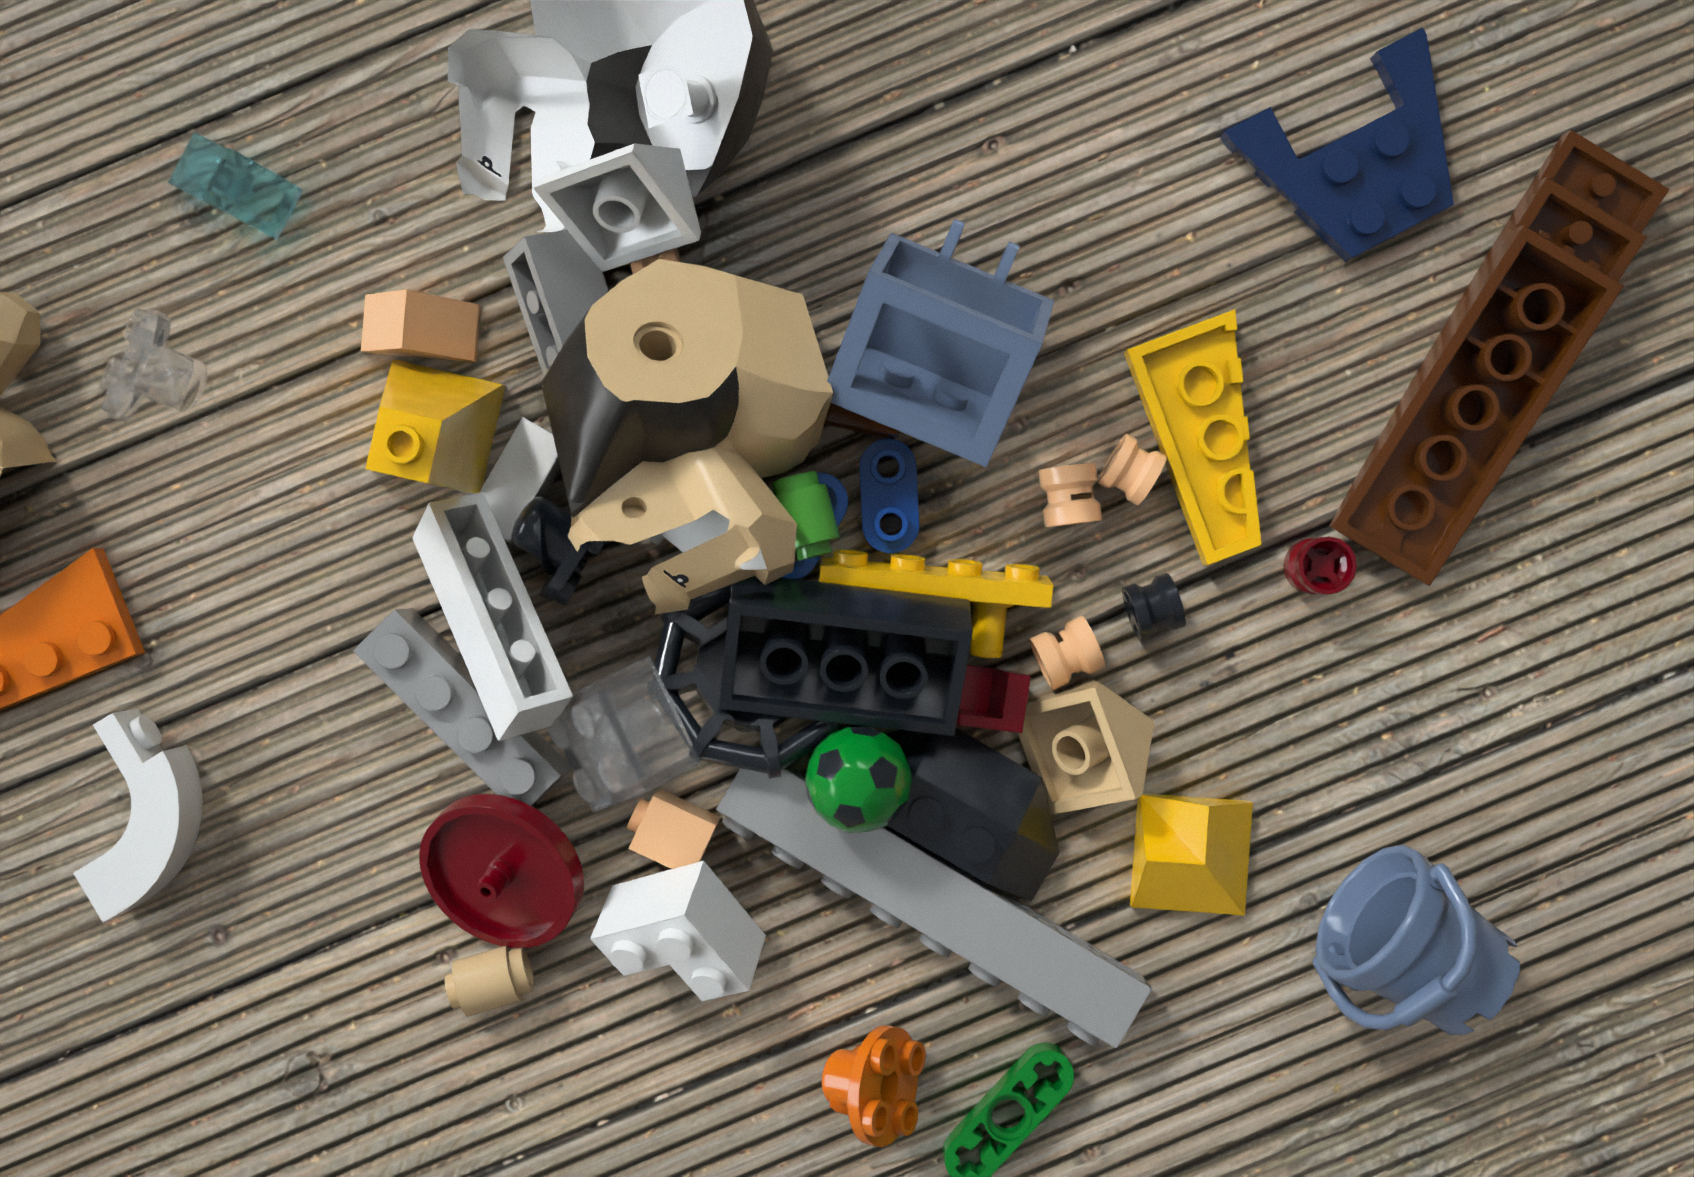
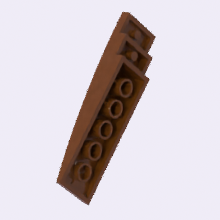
(1500, 356)

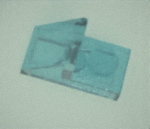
(235, 185)

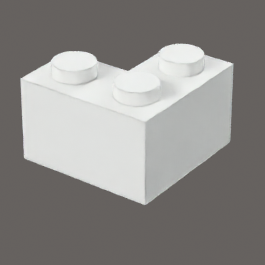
(681, 922)

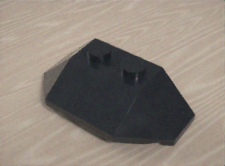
(977, 810)

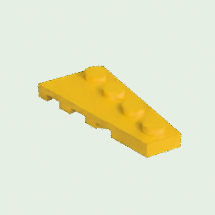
(1198, 419)

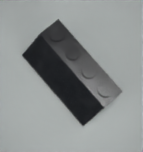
(846, 654)

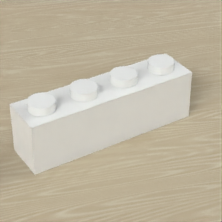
(491, 616)

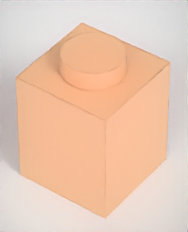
(671, 830)

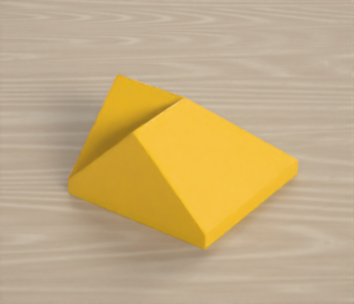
(1191, 854)

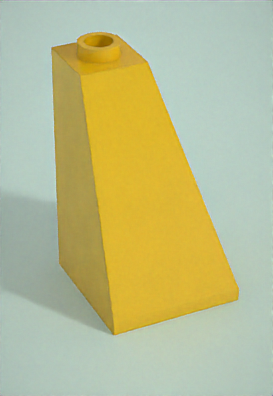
(435, 427)

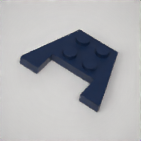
(1372, 178)

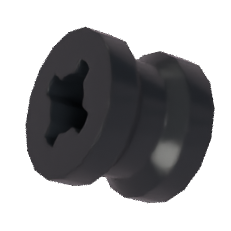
(1153, 606)

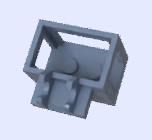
(939, 346)

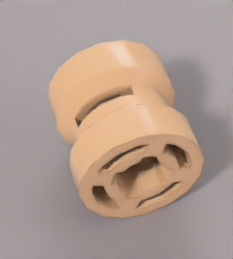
(1070, 494)
(1067, 652)

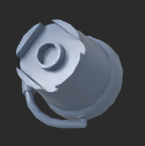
(1415, 941)

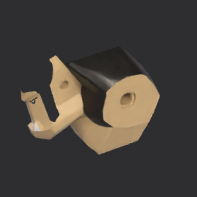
(678, 408)

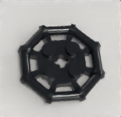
(707, 682)

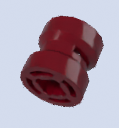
(1330, 561)

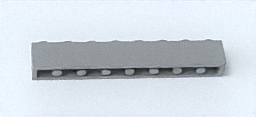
(944, 904)

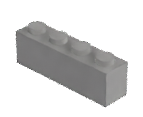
(553, 288)
(442, 694)

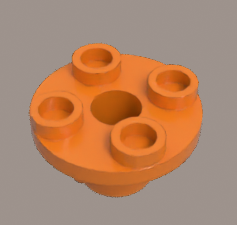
(877, 1084)

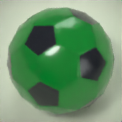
(858, 779)

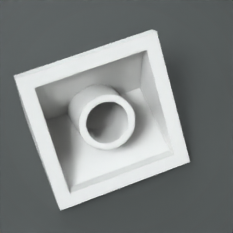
(624, 204)

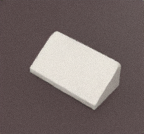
(521, 474)

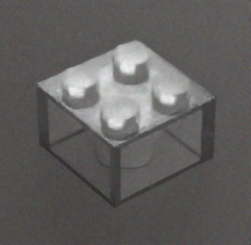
(623, 736)

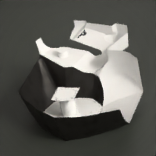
(610, 80)

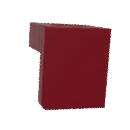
(994, 699)

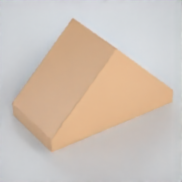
(420, 326)

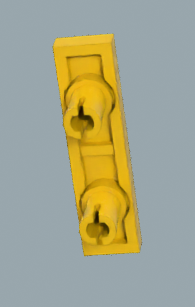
(964, 579)

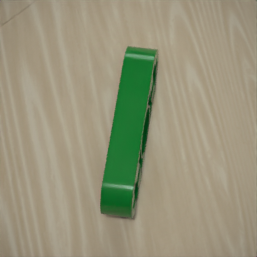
(1047, 1093)

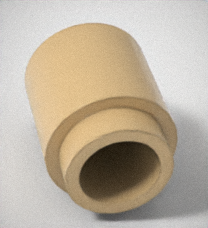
(489, 980)

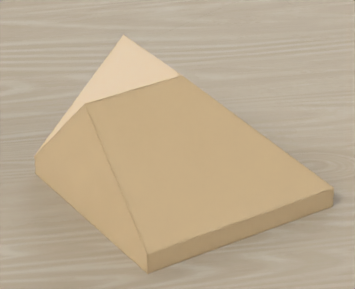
(1086, 746)

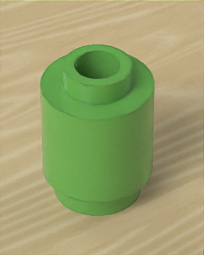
(812, 511)

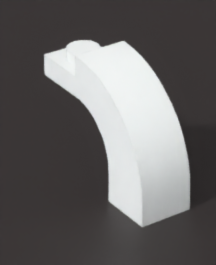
(161, 822)

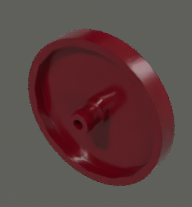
(501, 870)

